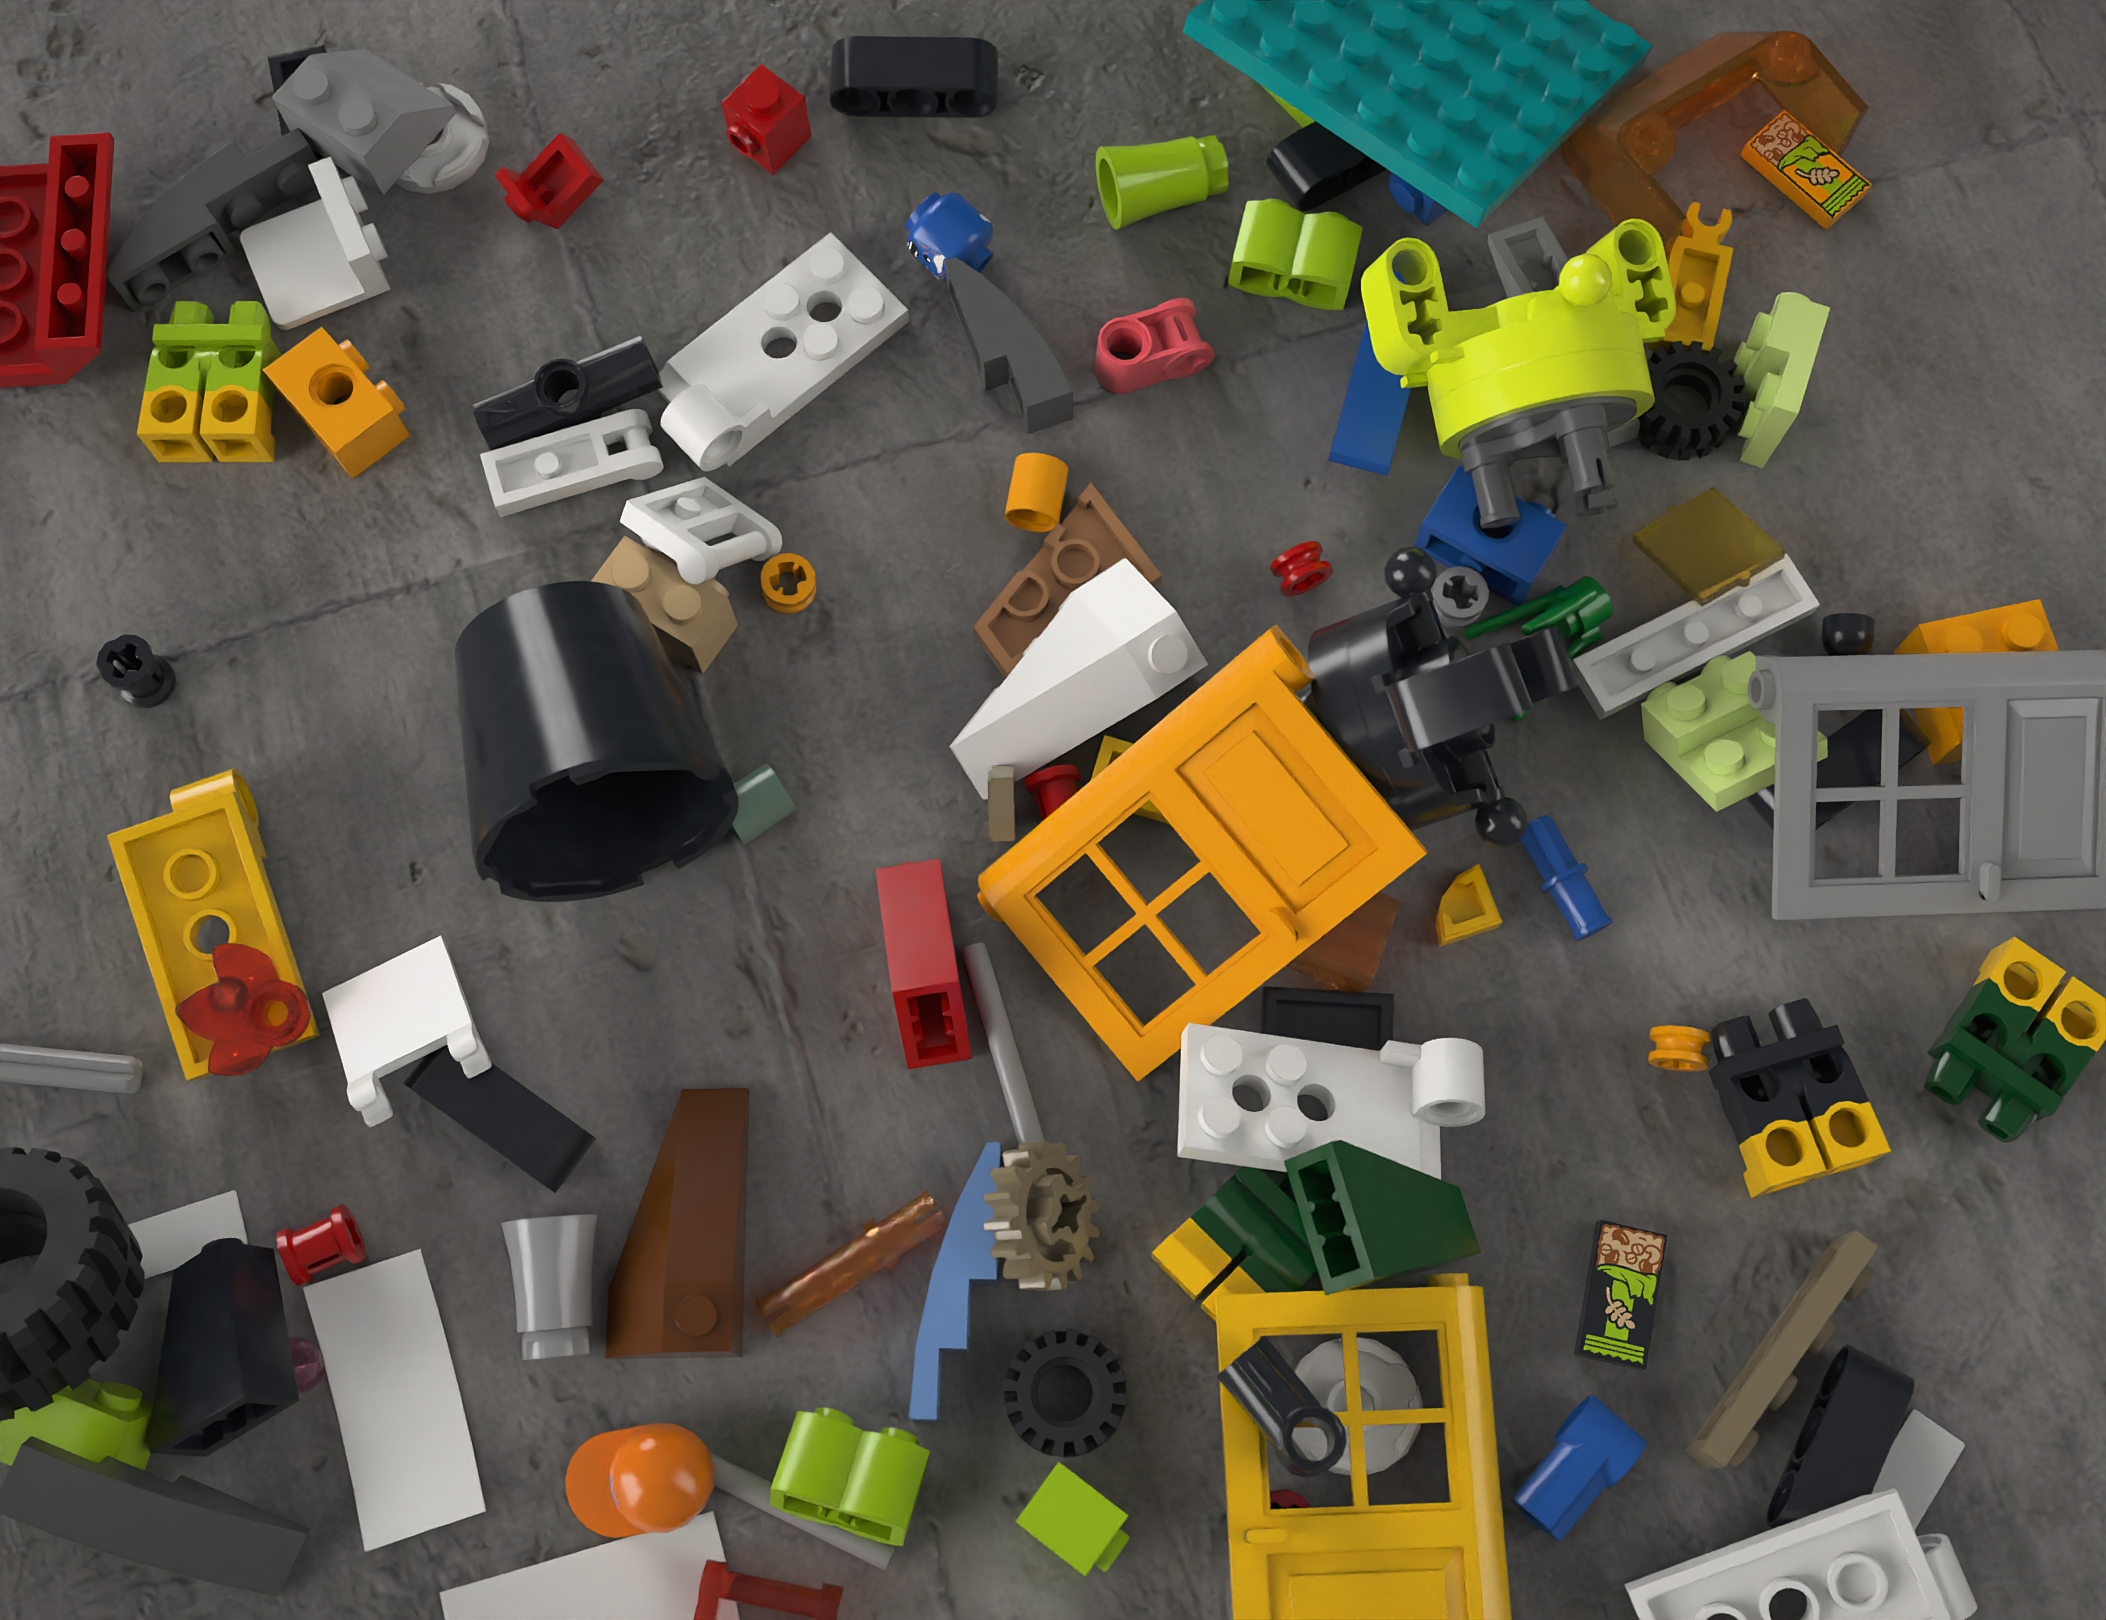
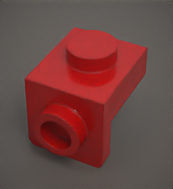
(551, 184)

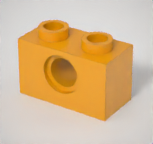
(321, 372)

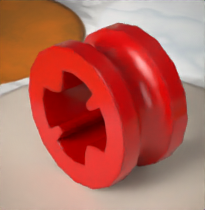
(1301, 568)

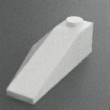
(1089, 668)

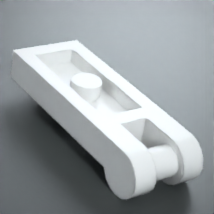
(571, 462)

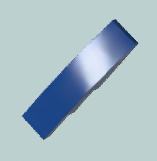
(1370, 412)

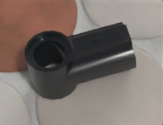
(1278, 1402)

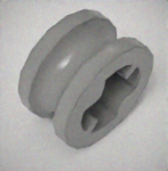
(1471, 585)

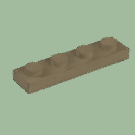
(1799, 1329)

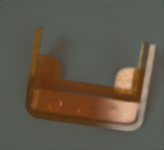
(1635, 129)

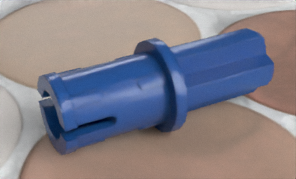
(1564, 878)

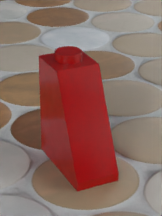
(922, 964)

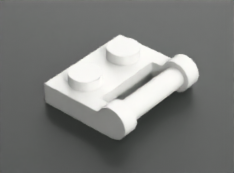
(694, 512)

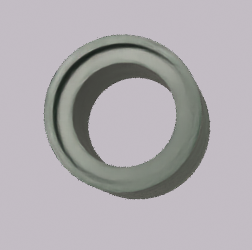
(761, 803)

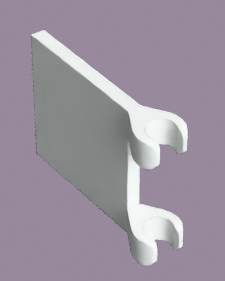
(399, 1017)

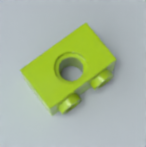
(1075, 1521)

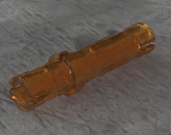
(852, 1263)

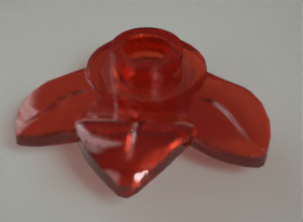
(238, 1007)

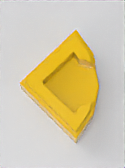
(1466, 908)

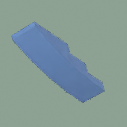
(960, 1264)

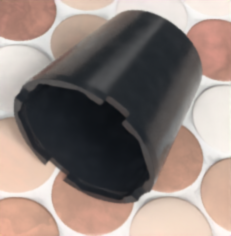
(581, 746)

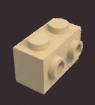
(687, 617)

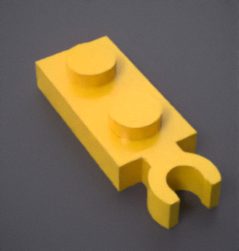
(1698, 279)

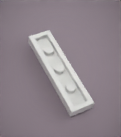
(1691, 637)

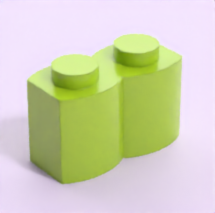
(1295, 254)
(850, 1476)

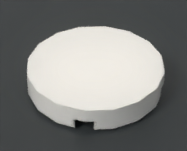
(455, 150)
(1383, 1386)

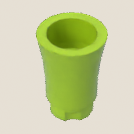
(1159, 177)

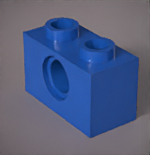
(1507, 564)

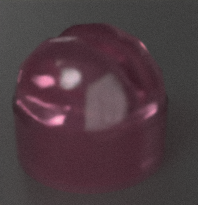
(311, 1373)

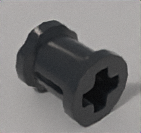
(138, 666)

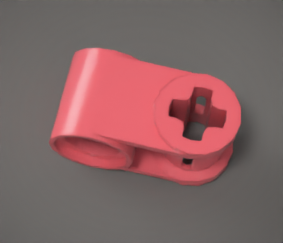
(1162, 344)

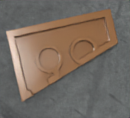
(1071, 556)

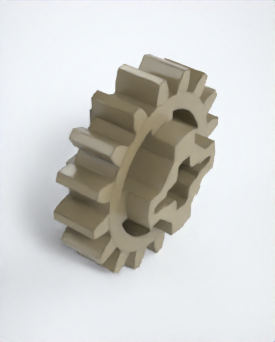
(1041, 1216)

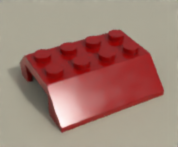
(54, 260)

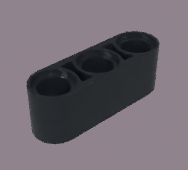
(914, 77)
(1318, 166)
(1851, 761)
(503, 1116)
(1842, 1437)

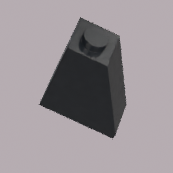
(222, 1351)

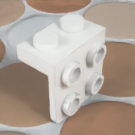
(318, 253)

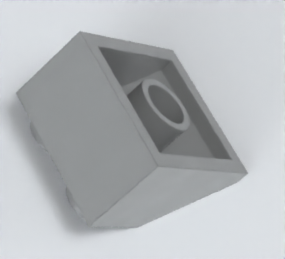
(362, 114)

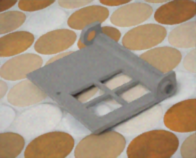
(2026, 786)

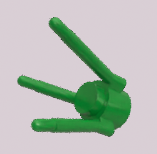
(1574, 609)

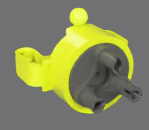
(1533, 369)

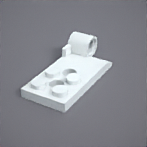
(734, 395)
(1372, 1098)
(1846, 1560)

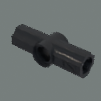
(602, 384)

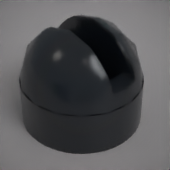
(1847, 634)

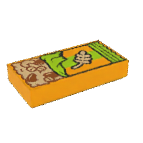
(1805, 169)

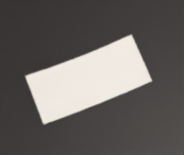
(396, 1399)
(621, 1580)

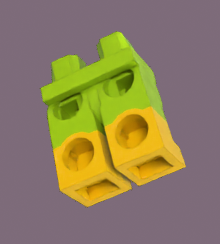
(210, 386)

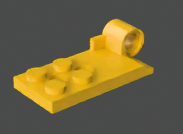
(194, 869)

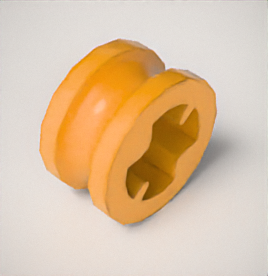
(771, 578)
(1679, 1048)

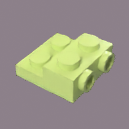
(1777, 371)
(1714, 732)

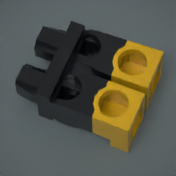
(1793, 1100)

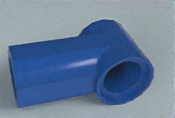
(1590, 1453)

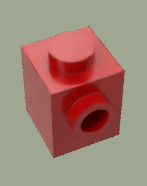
(766, 119)

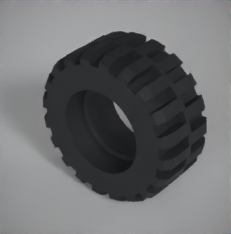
(79, 1288)

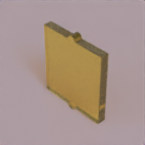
(1708, 546)

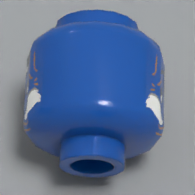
(948, 229)

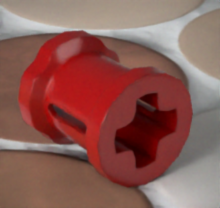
(1052, 787)
(321, 1245)

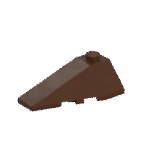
(685, 1253)

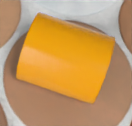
(1036, 492)

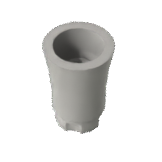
(552, 1283)

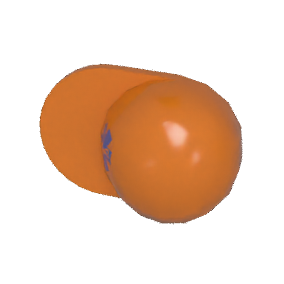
(640, 1480)

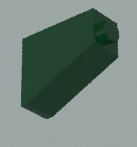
(1376, 1216)

